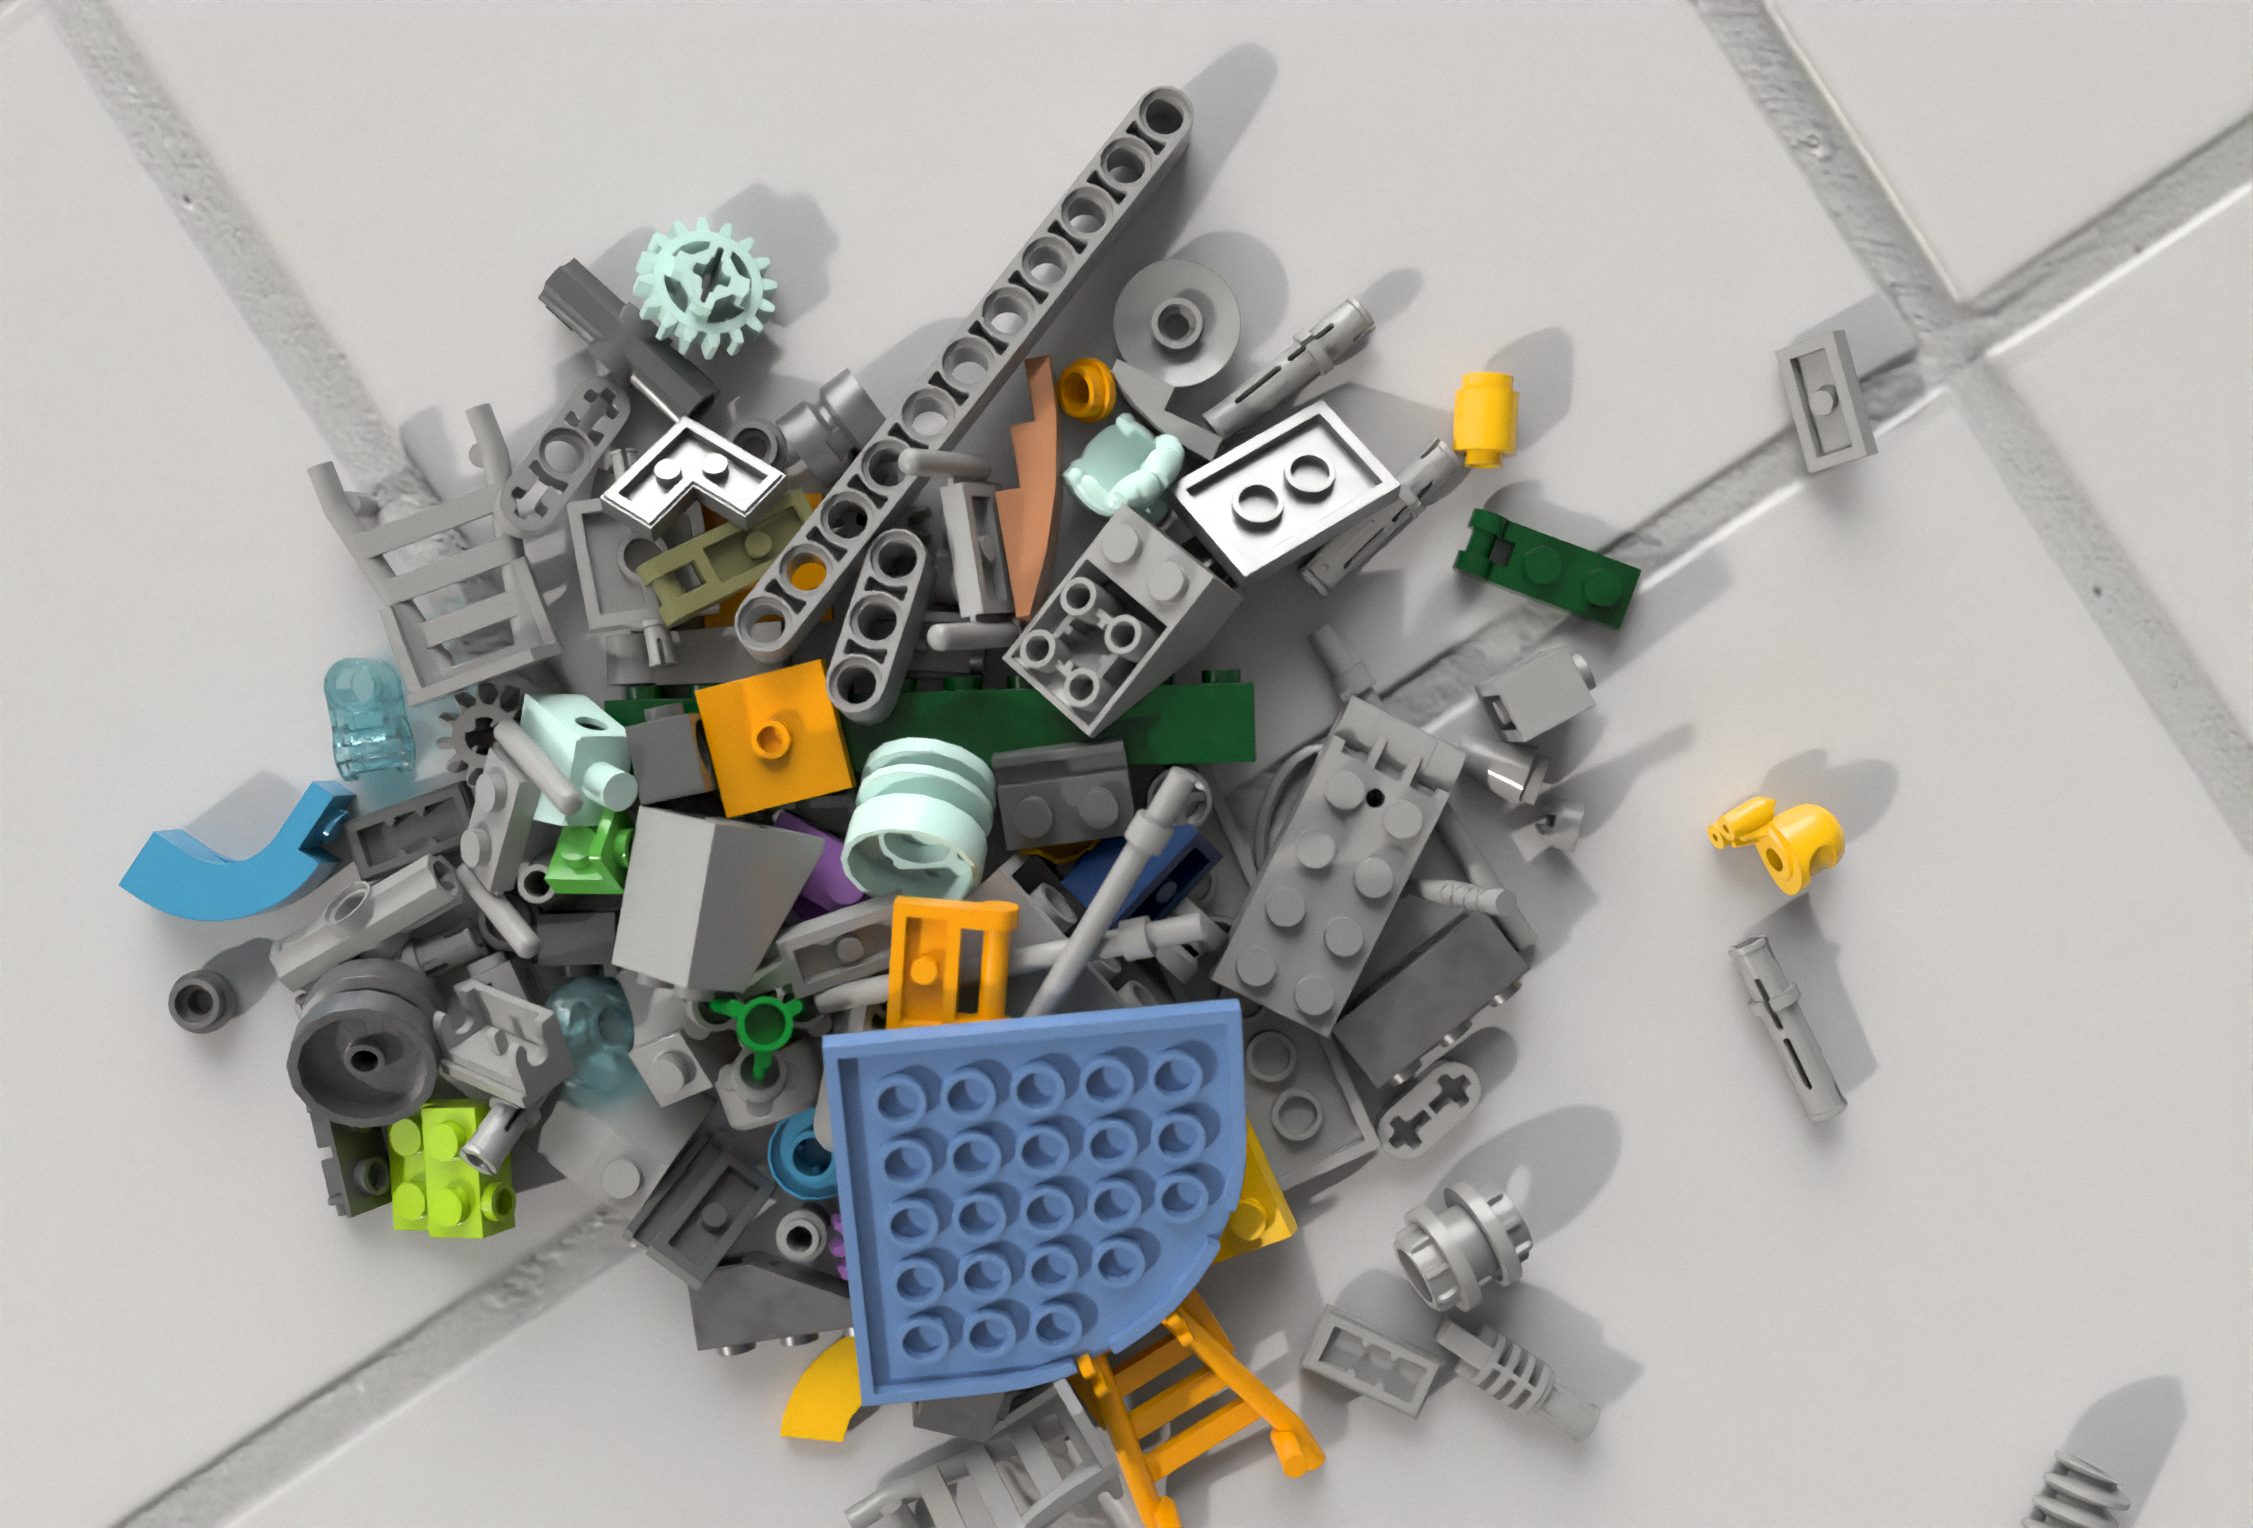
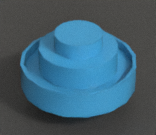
(799, 1159)

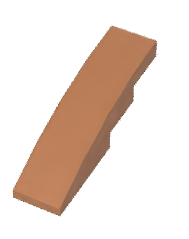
(1033, 511)

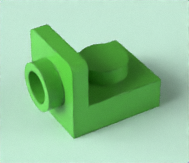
(593, 856)

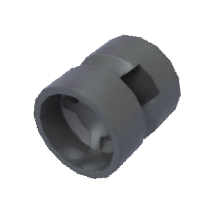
(811, 425)

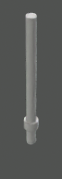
(1358, 681)
(1146, 837)
(1133, 939)

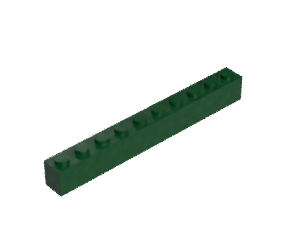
(1168, 726)

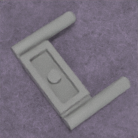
(976, 549)
(501, 825)

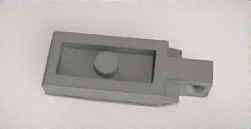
(827, 950)

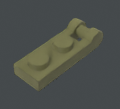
(723, 560)

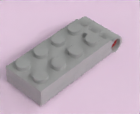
(1338, 866)

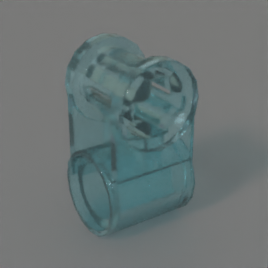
(369, 723)

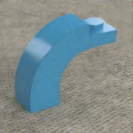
(202, 885)

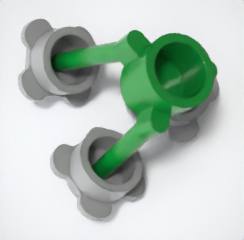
(761, 1028)

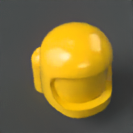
(1790, 844)

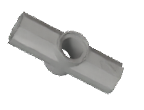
(367, 921)

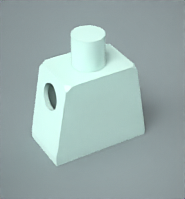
(586, 749)

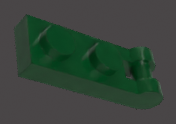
(1548, 570)

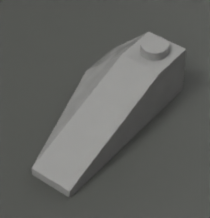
(612, 1141)

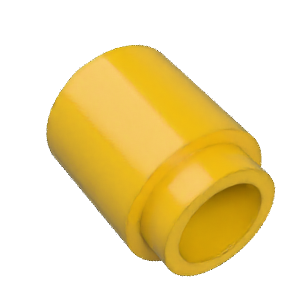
(1485, 419)

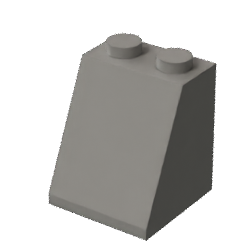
(707, 899)

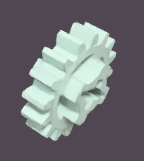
(674, 279)

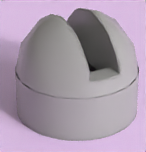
(1566, 824)

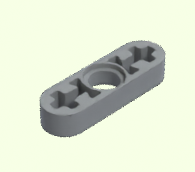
(551, 502)

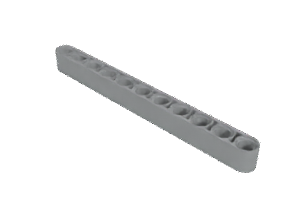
(976, 341)

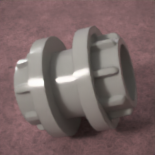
(1463, 1245)

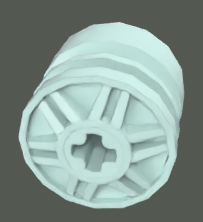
(920, 821)

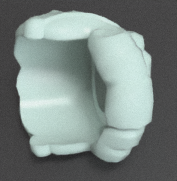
(1125, 467)

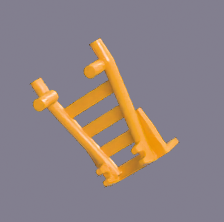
(1197, 1333)

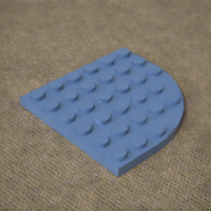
(1029, 1188)

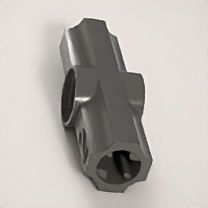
(627, 343)

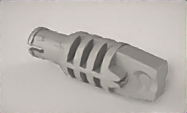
(1516, 1378)

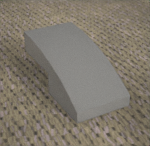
(1150, 400)

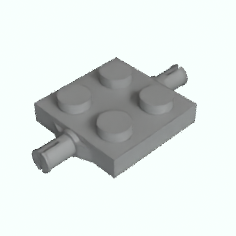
(608, 562)

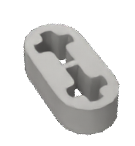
(1437, 1121)

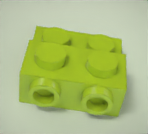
(433, 1183)

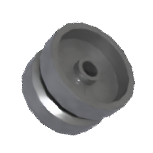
(367, 1043)

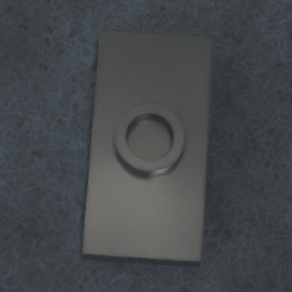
(409, 830)

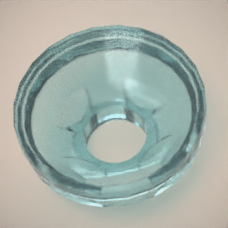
(597, 1063)

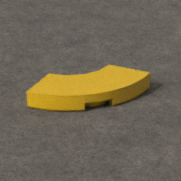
(825, 1395)

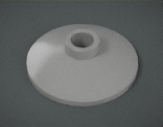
(1177, 291)

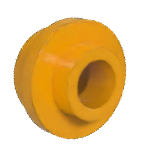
(1087, 390)

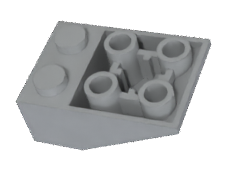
(1120, 622)

